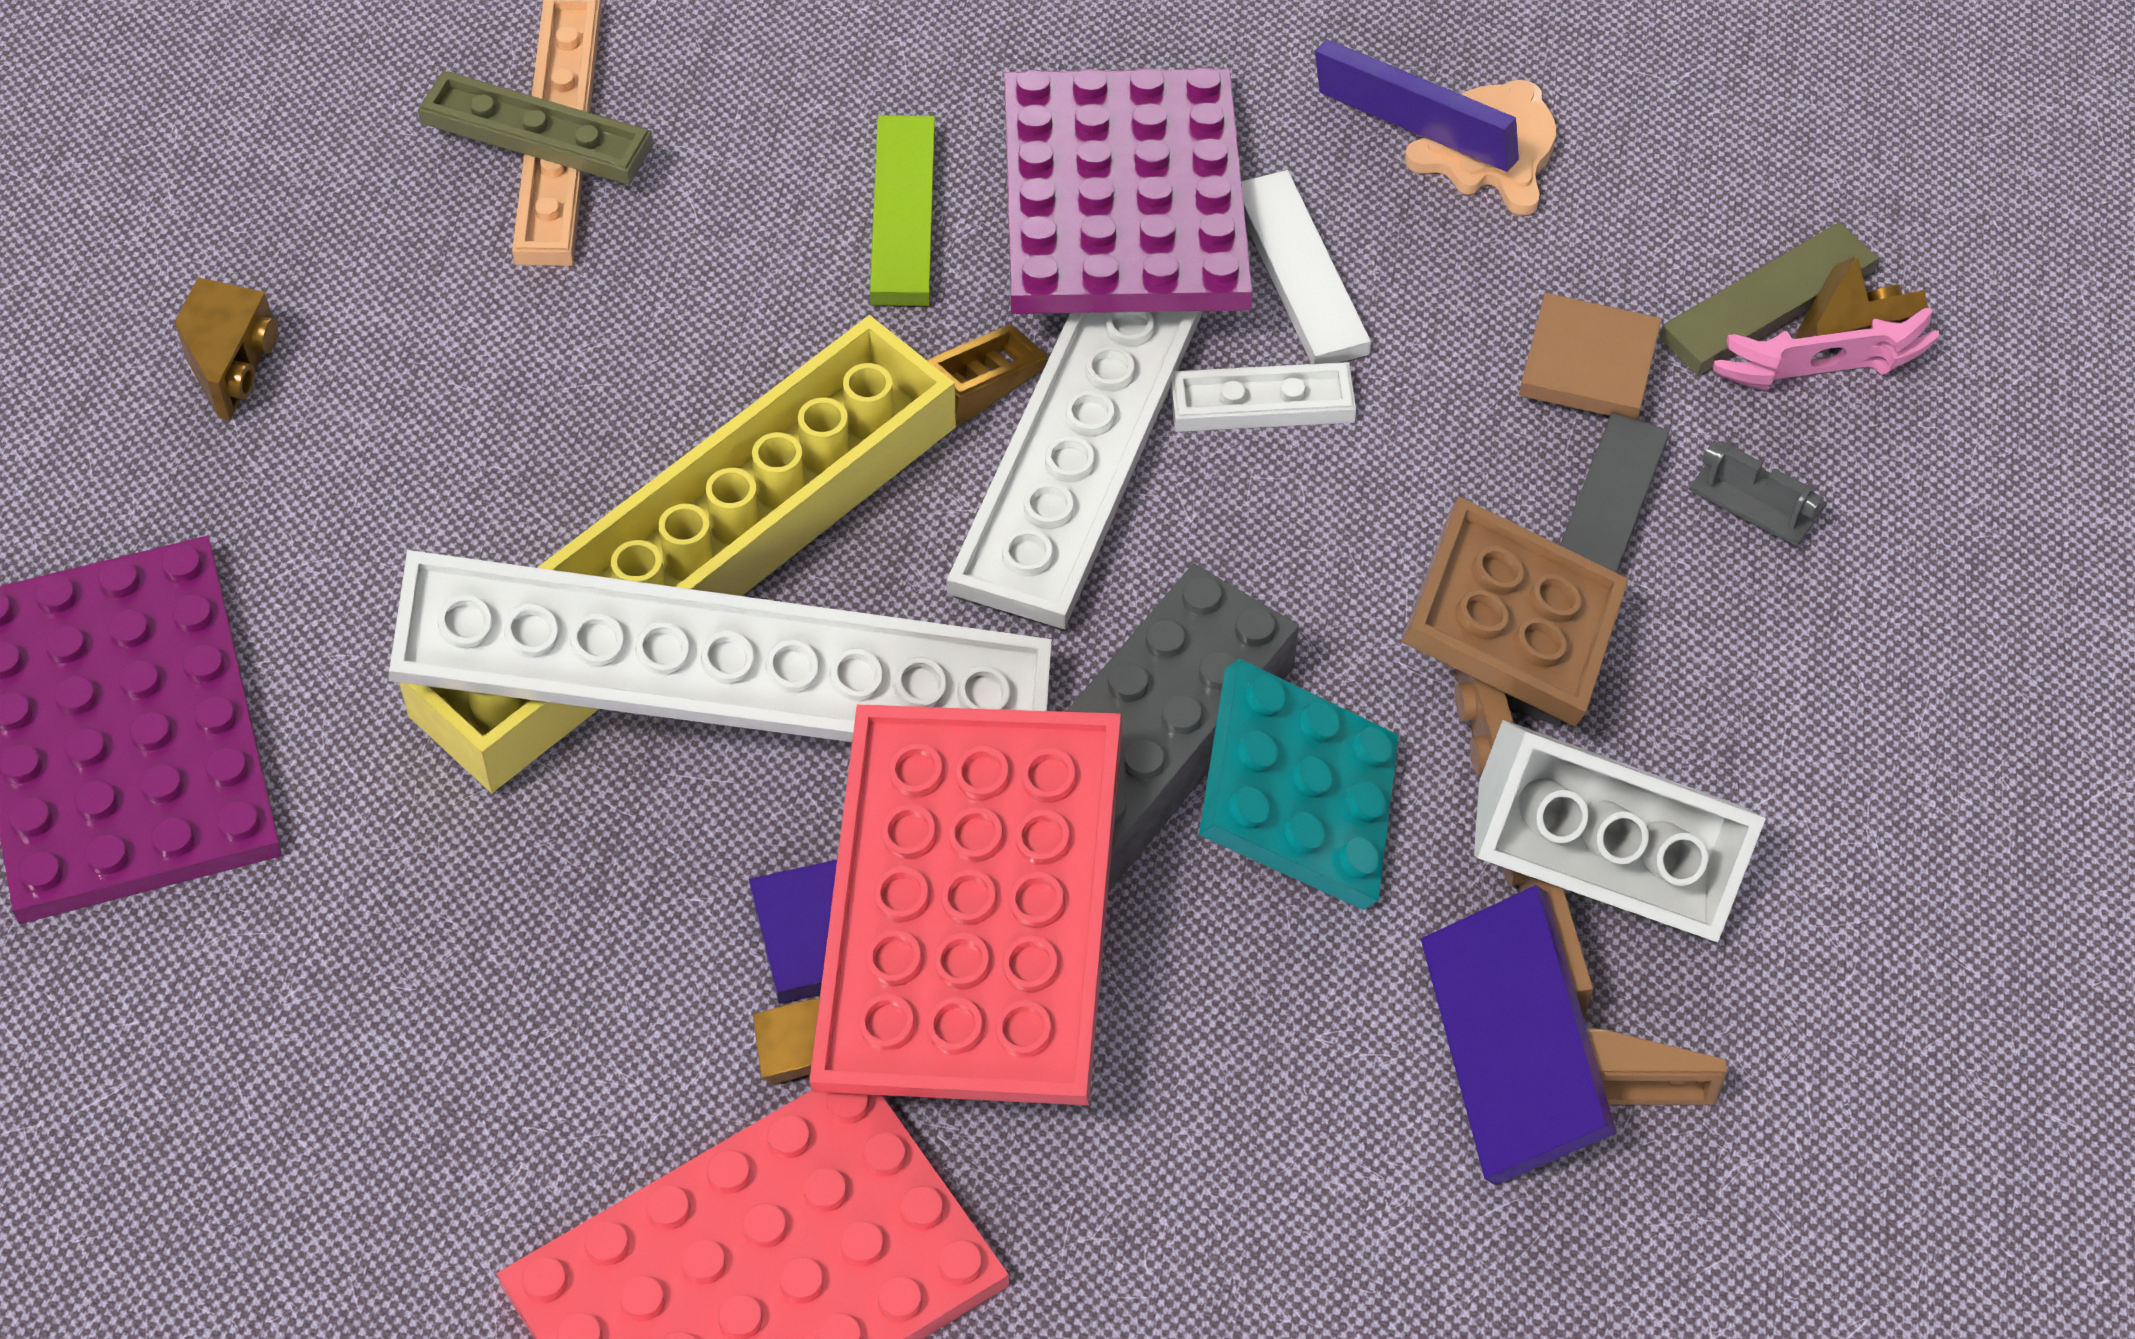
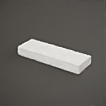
(1262, 397)

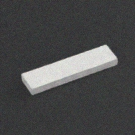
(1302, 270)

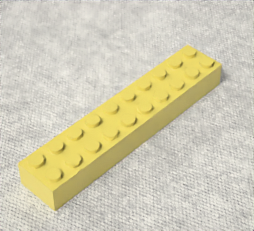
(725, 516)

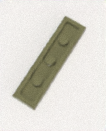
(536, 127)
(1762, 299)

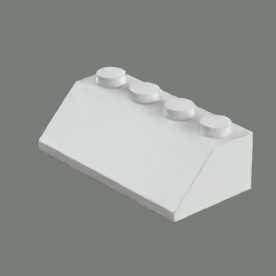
(1612, 831)

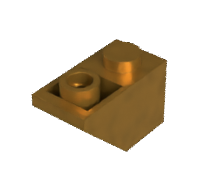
(224, 338)

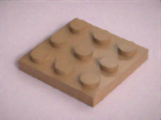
(1516, 611)

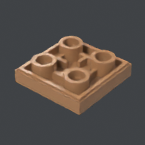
(1590, 356)

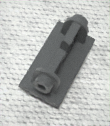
(1756, 495)

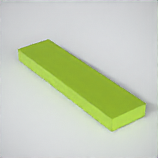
(902, 211)

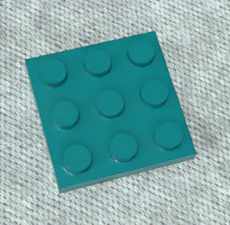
(1300, 785)

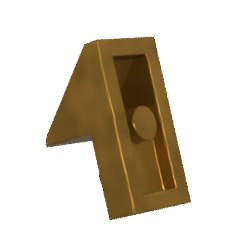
(1847, 306)

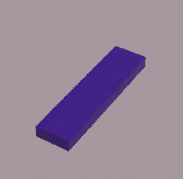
(1417, 105)

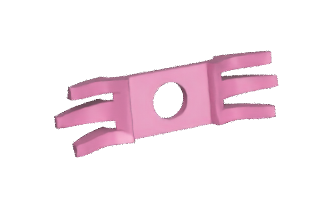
(1782, 357)

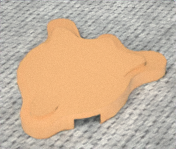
(1535, 146)

